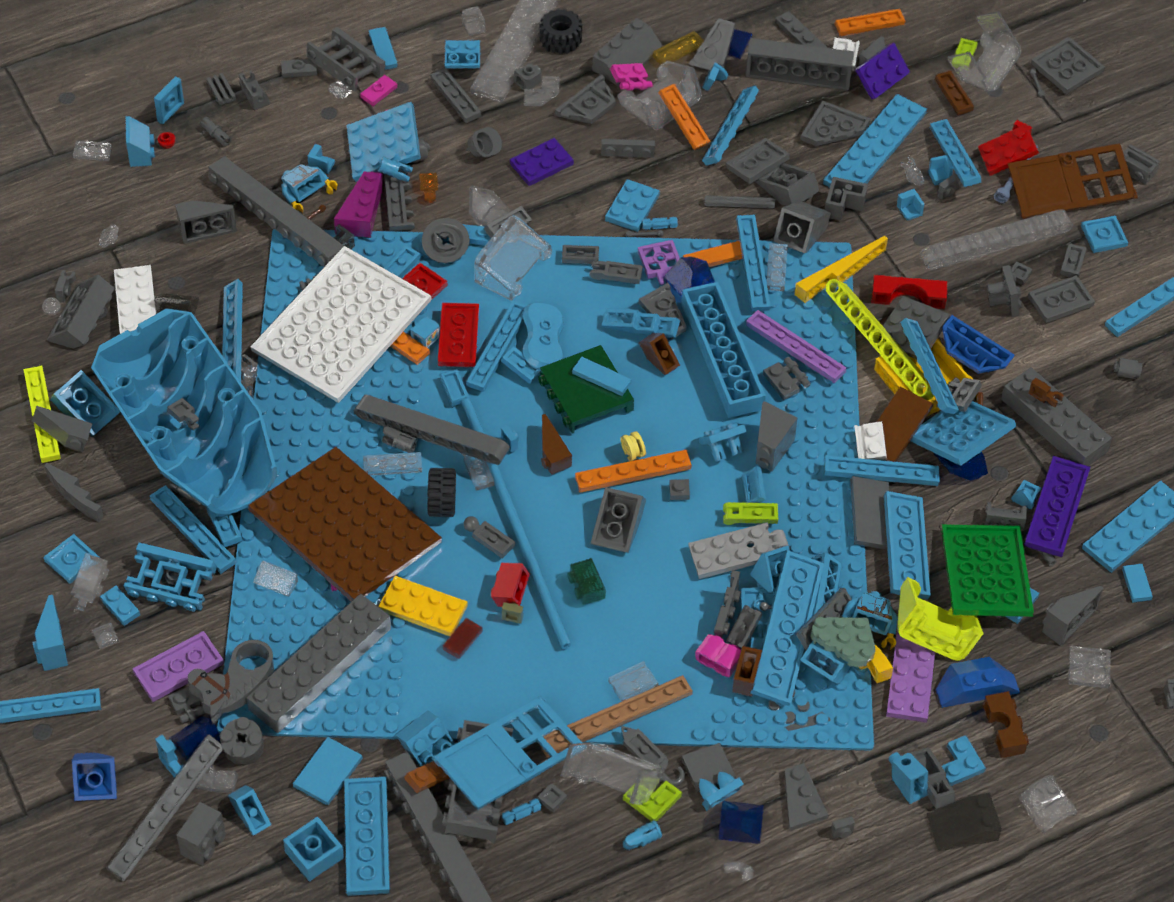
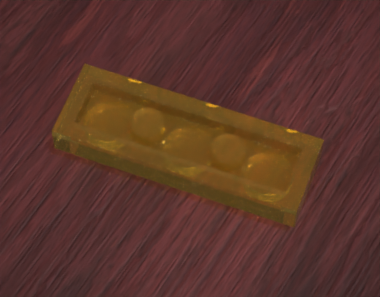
(678, 48)

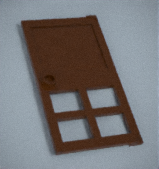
(1056, 182)

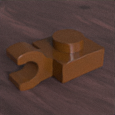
(1043, 392)

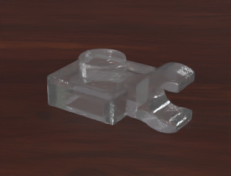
(913, 173)

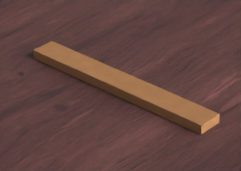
(621, 713)

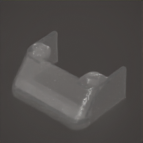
(997, 59)
(613, 769)

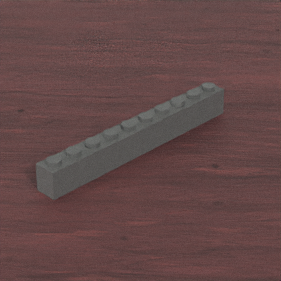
(274, 211)
(428, 819)

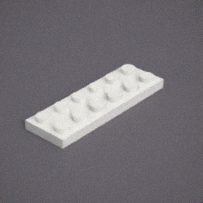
(134, 296)

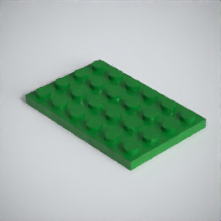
(986, 570)

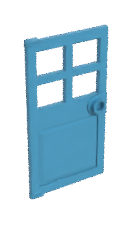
(493, 763)

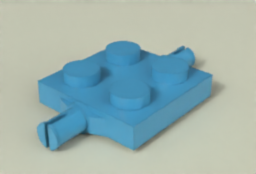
(753, 598)

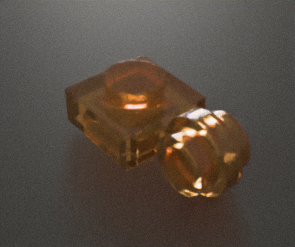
(429, 185)

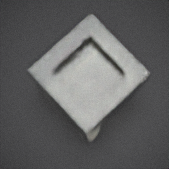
(344, 237)

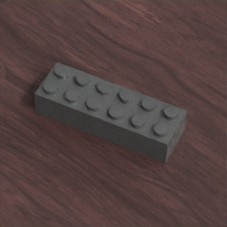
(799, 64)
(1062, 425)

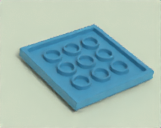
(386, 135)
(963, 433)

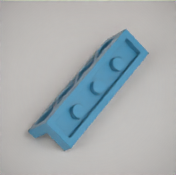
(833, 579)

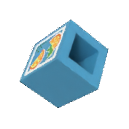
(426, 332)

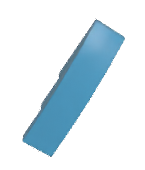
(640, 323)

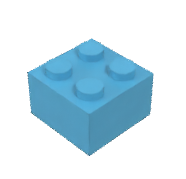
(313, 848)

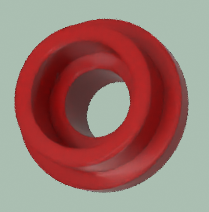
(166, 140)

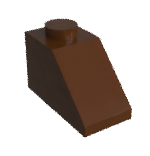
(659, 352)
(746, 670)

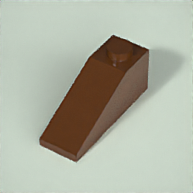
(554, 451)

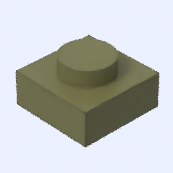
(512, 612)

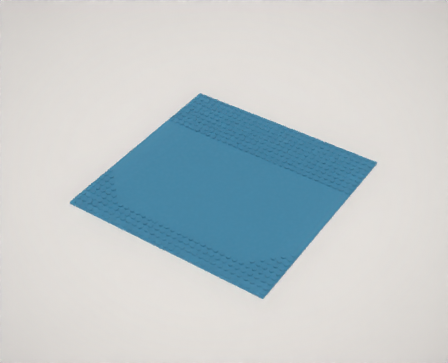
(653, 598)

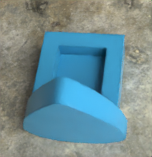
(716, 72)
(1026, 494)

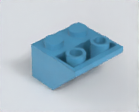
(462, 53)
(825, 662)
(425, 738)

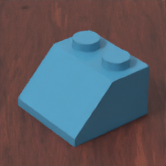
(139, 143)

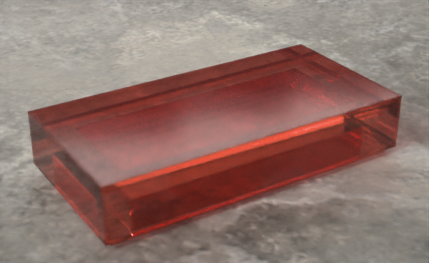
(462, 638)

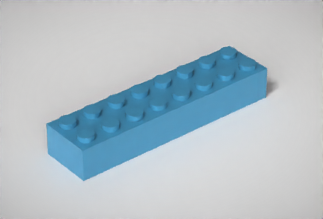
(723, 349)

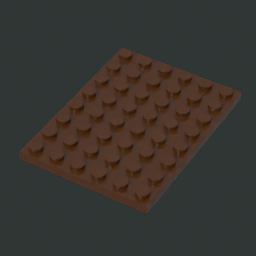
(344, 524)

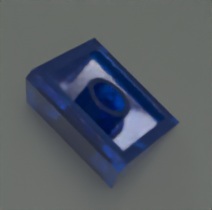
(191, 736)

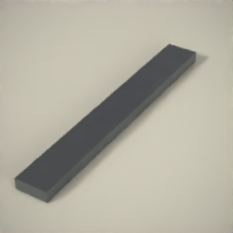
(165, 808)

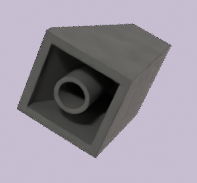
(801, 225)
(775, 435)

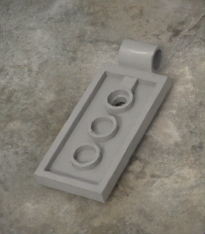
(730, 550)

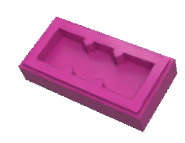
(378, 90)

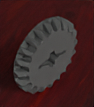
(445, 229)

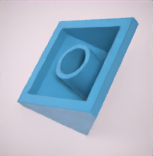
(768, 568)

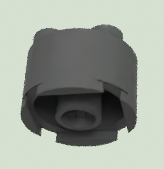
(240, 730)

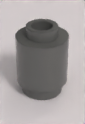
(1128, 368)

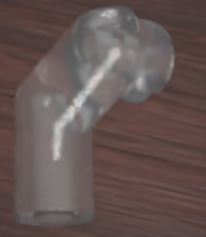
(739, 866)

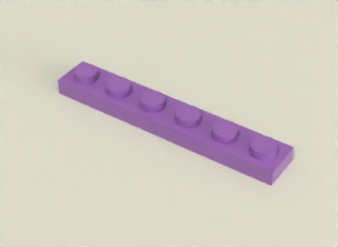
(796, 346)

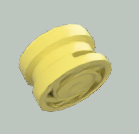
(633, 446)

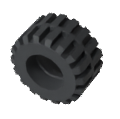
(560, 31)
(441, 492)

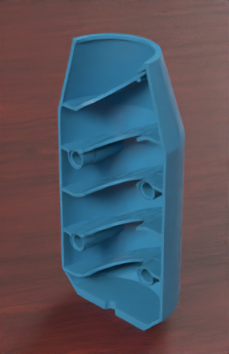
(172, 358)

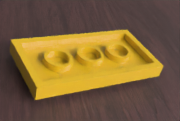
(423, 606)

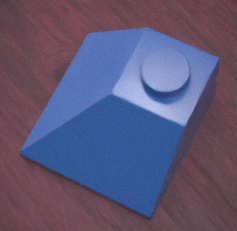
(94, 776)

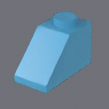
(249, 809)

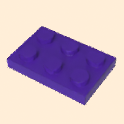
(882, 70)
(541, 161)

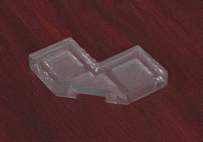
(539, 97)

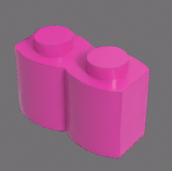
(718, 655)

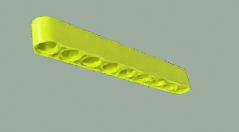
(873, 334)

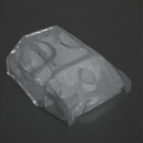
(1047, 803)

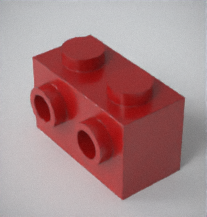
(510, 584)

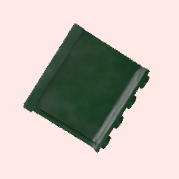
(576, 397)

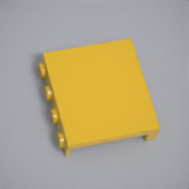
(948, 365)

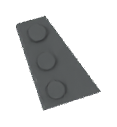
(715, 46)
(664, 304)
(731, 596)

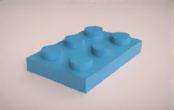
(632, 205)

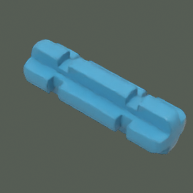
(659, 223)
(521, 811)

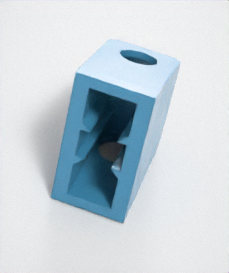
(909, 776)

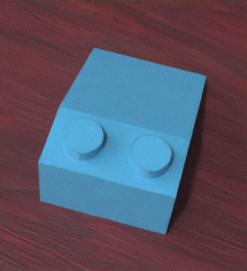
(85, 401)
(49, 640)

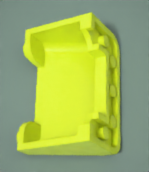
(935, 626)

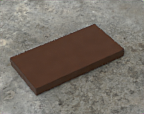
(902, 421)

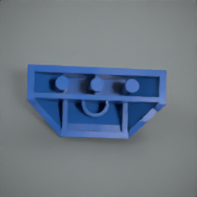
(973, 347)
(973, 681)

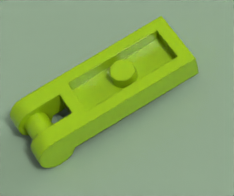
(750, 513)

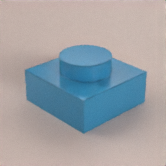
(510, 437)

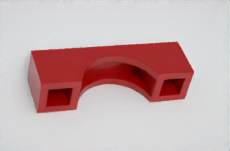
(888, 288)

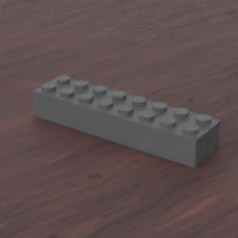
(318, 663)

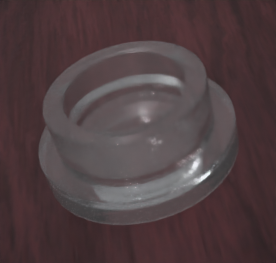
(51, 306)

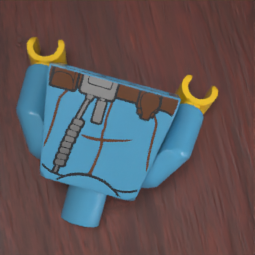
(302, 182)
(879, 614)

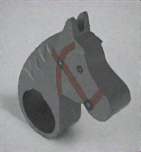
(230, 691)

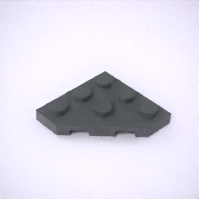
(833, 124)

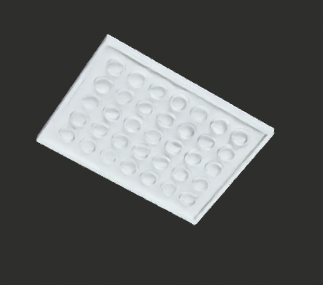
(341, 324)

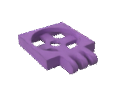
(659, 273)

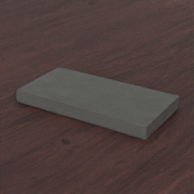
(869, 512)

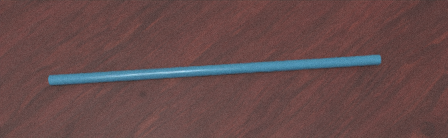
(521, 536)

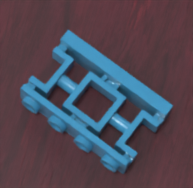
(174, 562)

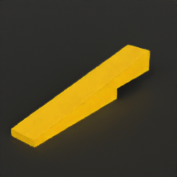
(840, 270)

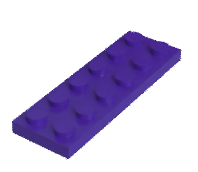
(1057, 506)

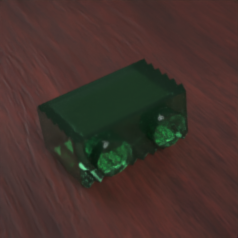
(586, 581)

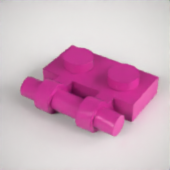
(631, 75)

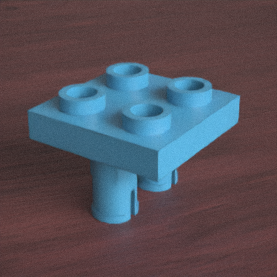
(728, 432)

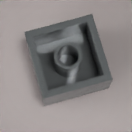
(201, 834)

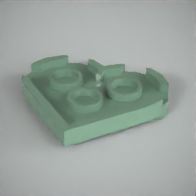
(846, 638)

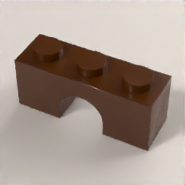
(1002, 709)

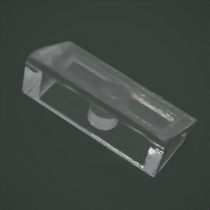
(276, 578)

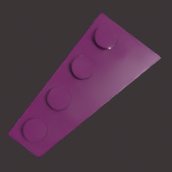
(361, 205)

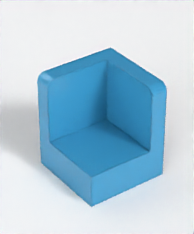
(316, 159)
(940, 169)
(910, 204)

